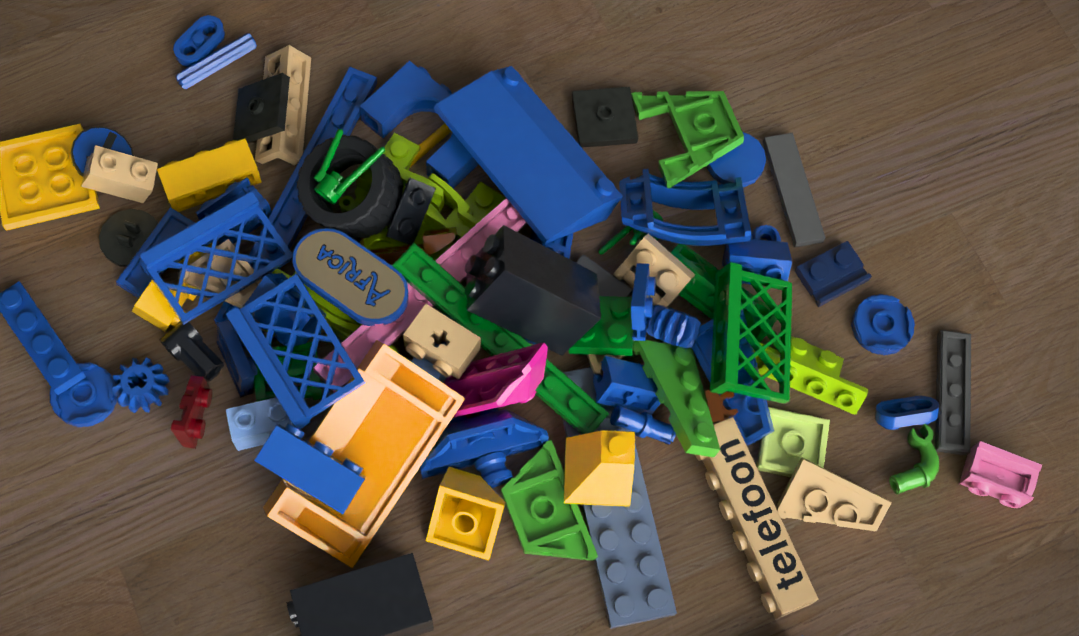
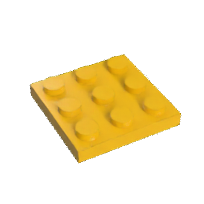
(41, 180)

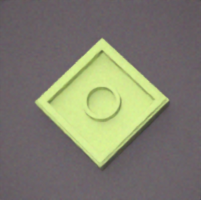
(793, 438)

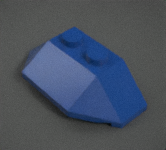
(478, 436)

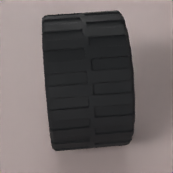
(378, 206)

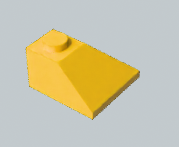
(599, 468)
(466, 514)

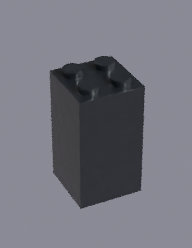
(532, 291)
(364, 602)

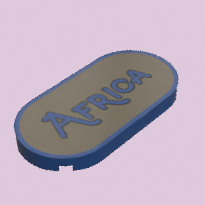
(350, 277)

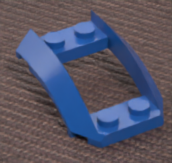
(726, 199)

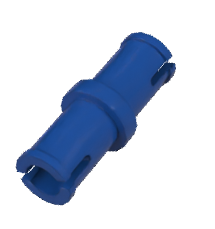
(642, 424)

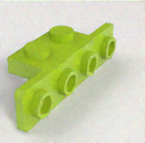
(817, 375)

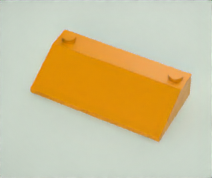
(386, 431)

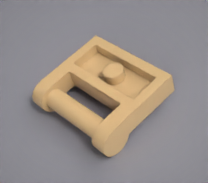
(668, 271)

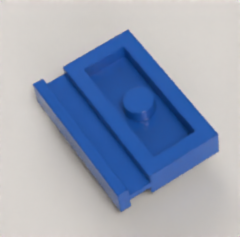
(641, 301)

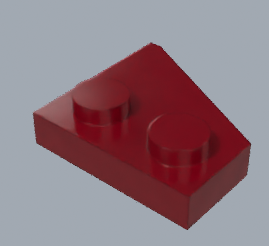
(194, 401)

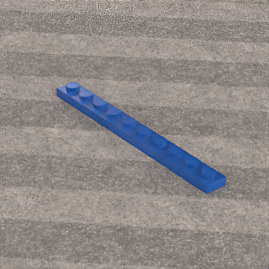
(288, 212)

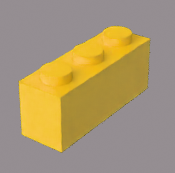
(208, 174)

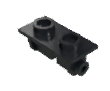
(410, 211)

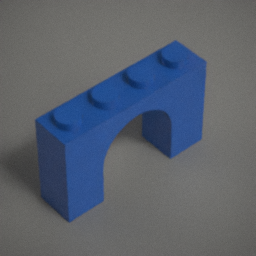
(412, 92)

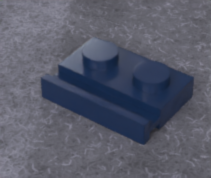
(832, 273)
(239, 366)

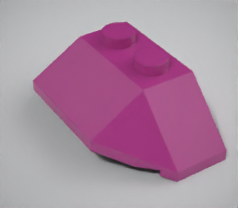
(500, 379)

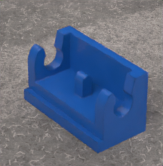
(625, 385)

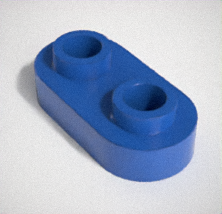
(196, 40)
(906, 412)

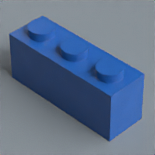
(311, 467)

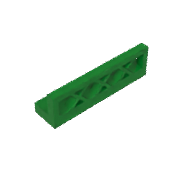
(701, 289)

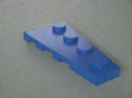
(753, 413)

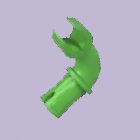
(922, 472)

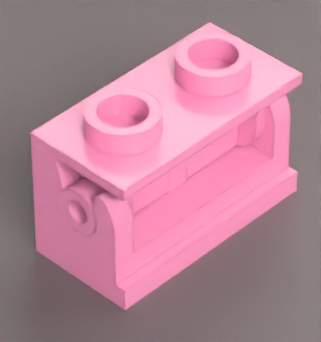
(1000, 475)

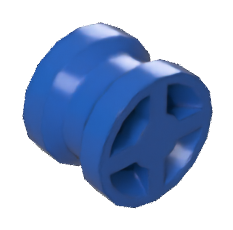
(493, 469)

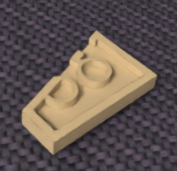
(828, 498)

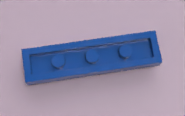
(39, 339)

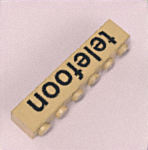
(757, 524)

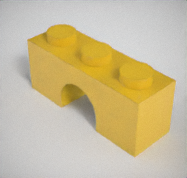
(155, 308)

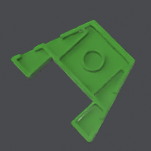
(702, 123)

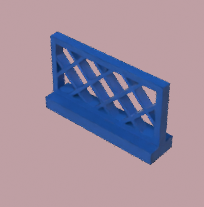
(197, 238)
(270, 364)

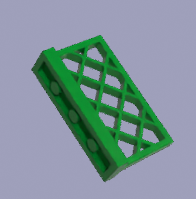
(727, 334)

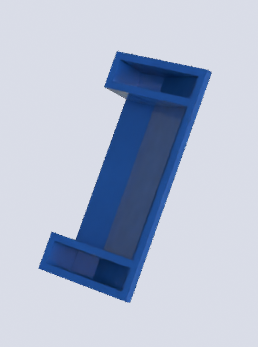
(529, 154)

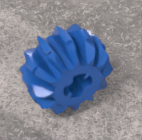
(673, 326)
(133, 395)

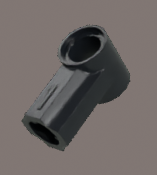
(188, 346)

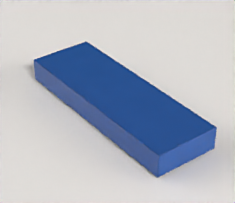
(134, 277)

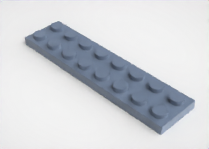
(626, 542)

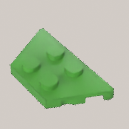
(538, 511)

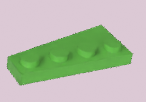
(682, 393)

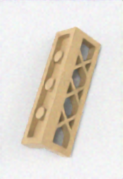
(289, 143)

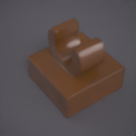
(716, 406)

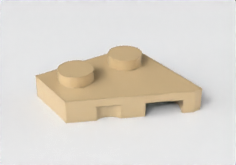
(218, 285)

